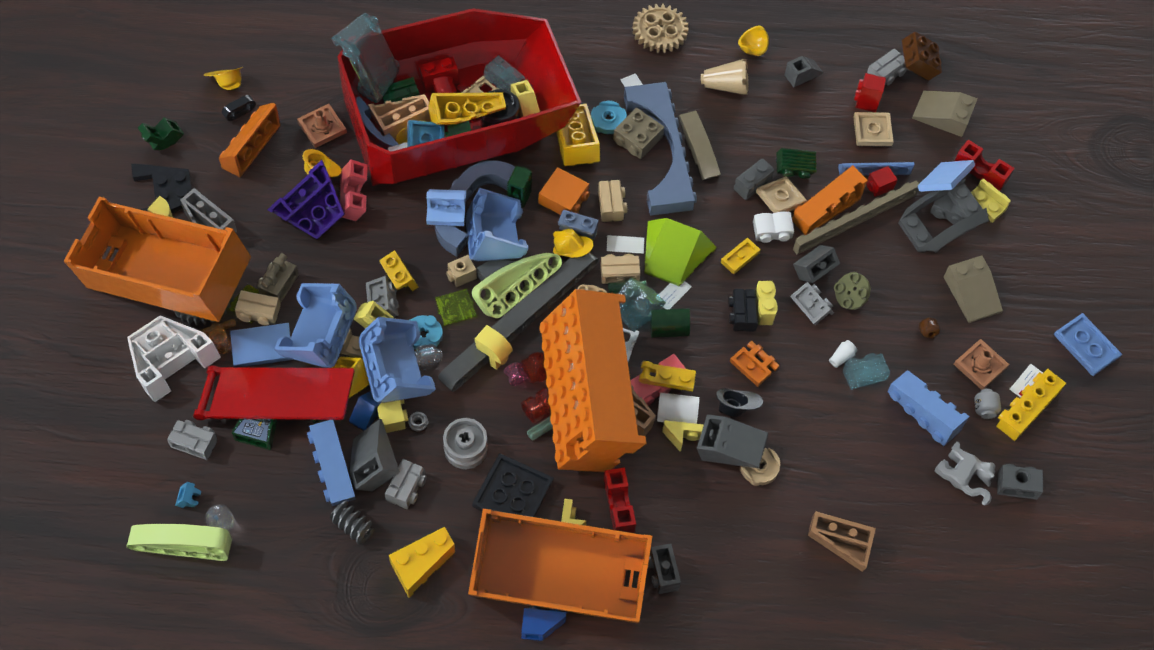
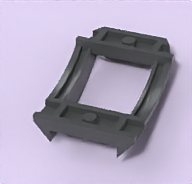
(963, 200)

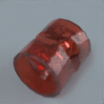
(536, 407)

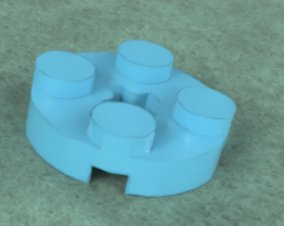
(600, 113)
(430, 325)

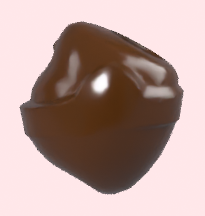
(929, 327)

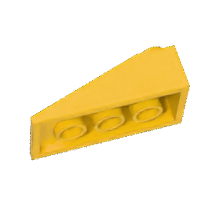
(579, 139)

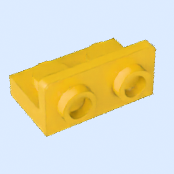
(397, 271)

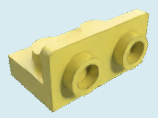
(992, 199)

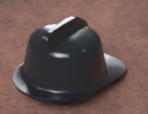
(737, 402)

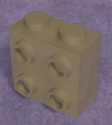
(638, 133)

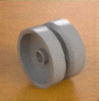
(465, 443)

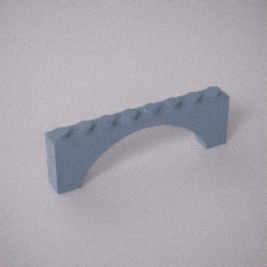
(675, 190)

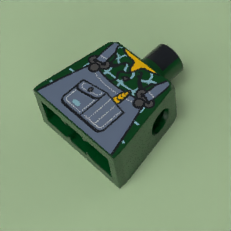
(255, 432)

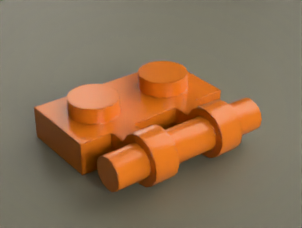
(751, 367)

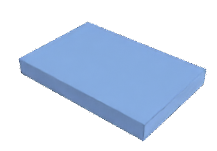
(946, 175)

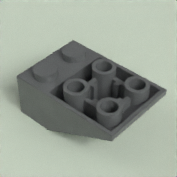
(731, 442)
(372, 458)

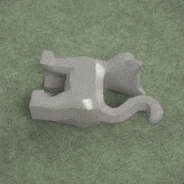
(966, 467)

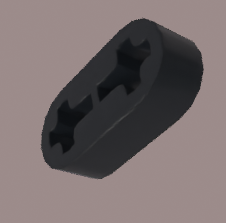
(238, 108)

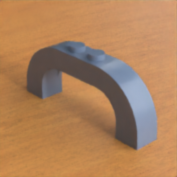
(475, 176)

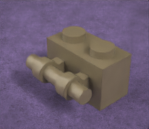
(278, 278)

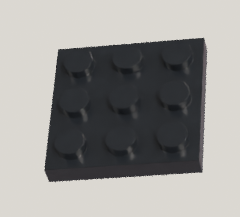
(513, 488)

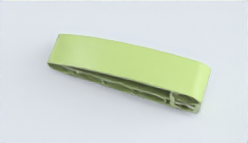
(508, 281)
(181, 540)

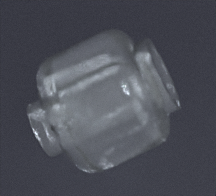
(428, 356)
(220, 517)

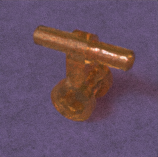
(218, 335)

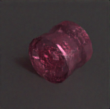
(515, 373)

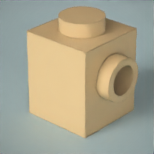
(461, 271)

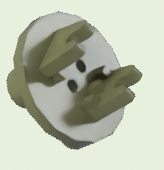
(857, 297)

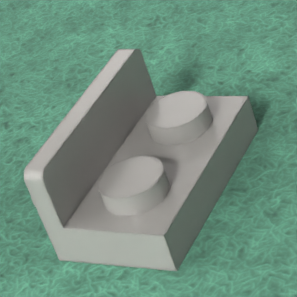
(383, 293)
(811, 303)

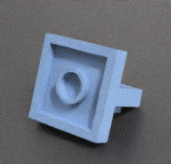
(446, 207)

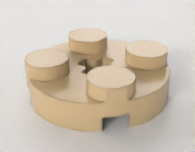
(767, 474)

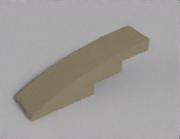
(700, 145)

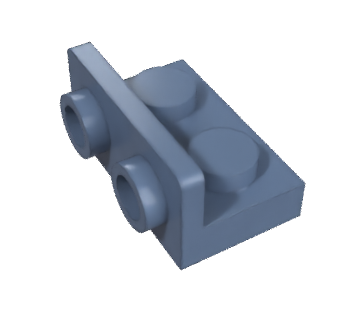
(579, 223)

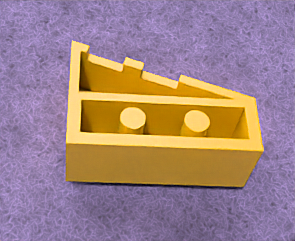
(421, 558)

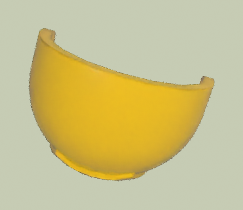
(754, 41)

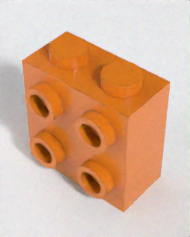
(563, 192)

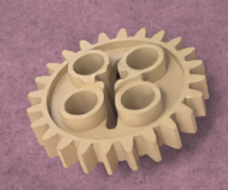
(660, 28)

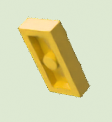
(740, 256)

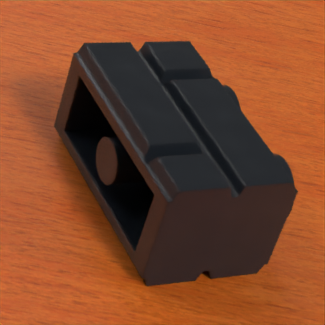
(744, 310)

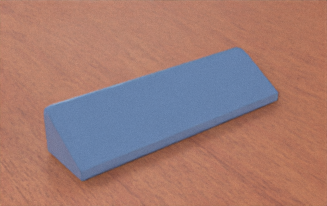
(897, 168)

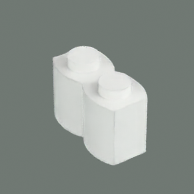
(773, 226)

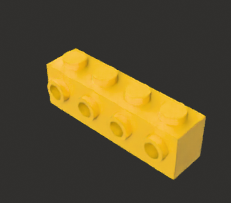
(1031, 404)

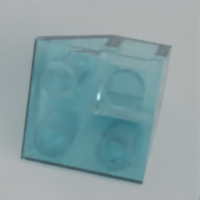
(638, 304)

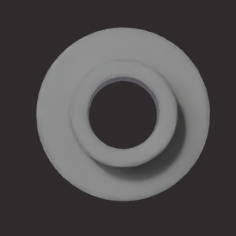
(418, 416)

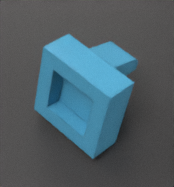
(185, 495)

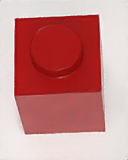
(881, 181)

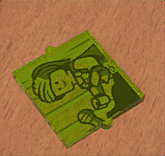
(455, 307)

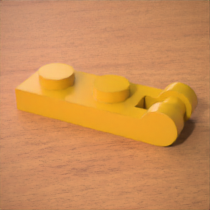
(667, 376)

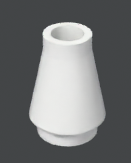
(843, 353)

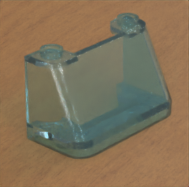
(369, 56)

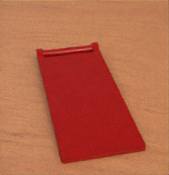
(276, 393)

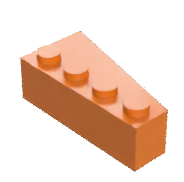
(830, 201)

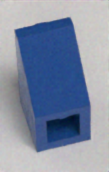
(541, 623)

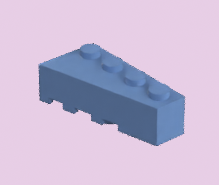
(927, 407)
(332, 462)

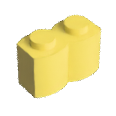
(766, 302)

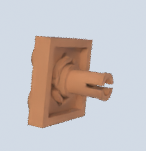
(319, 122)
(985, 361)

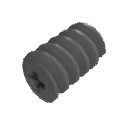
(351, 523)

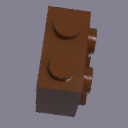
(921, 56)

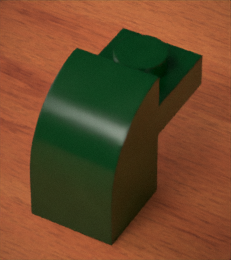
(162, 135)

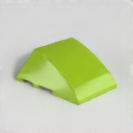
(674, 250)

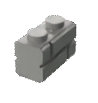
(889, 66)
(192, 439)
(405, 484)

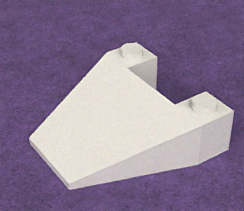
(165, 348)

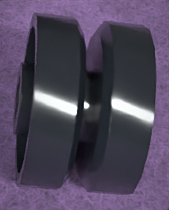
(508, 114)

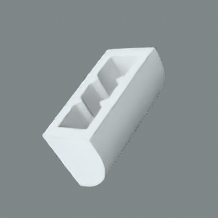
(677, 408)

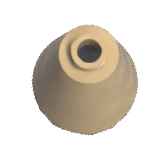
(727, 77)

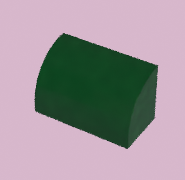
(670, 322)

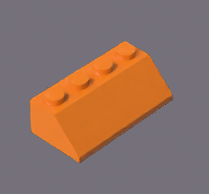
(250, 140)

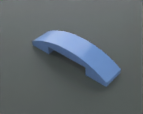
(381, 141)

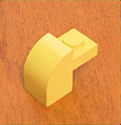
(494, 346)

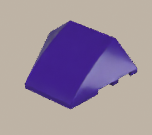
(311, 203)

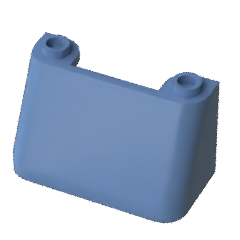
(493, 227)
(321, 325)
(392, 360)

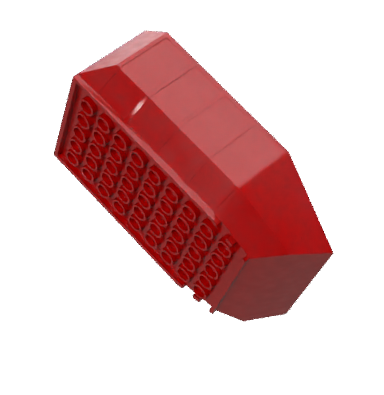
(473, 40)

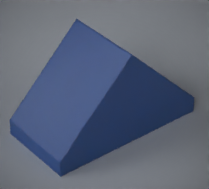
(364, 411)

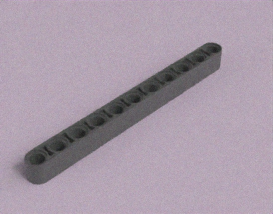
(520, 318)

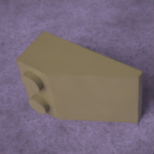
(945, 110)
(973, 288)

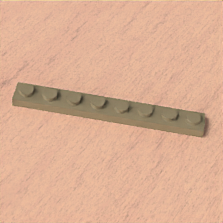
(856, 217)

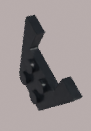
(168, 182)

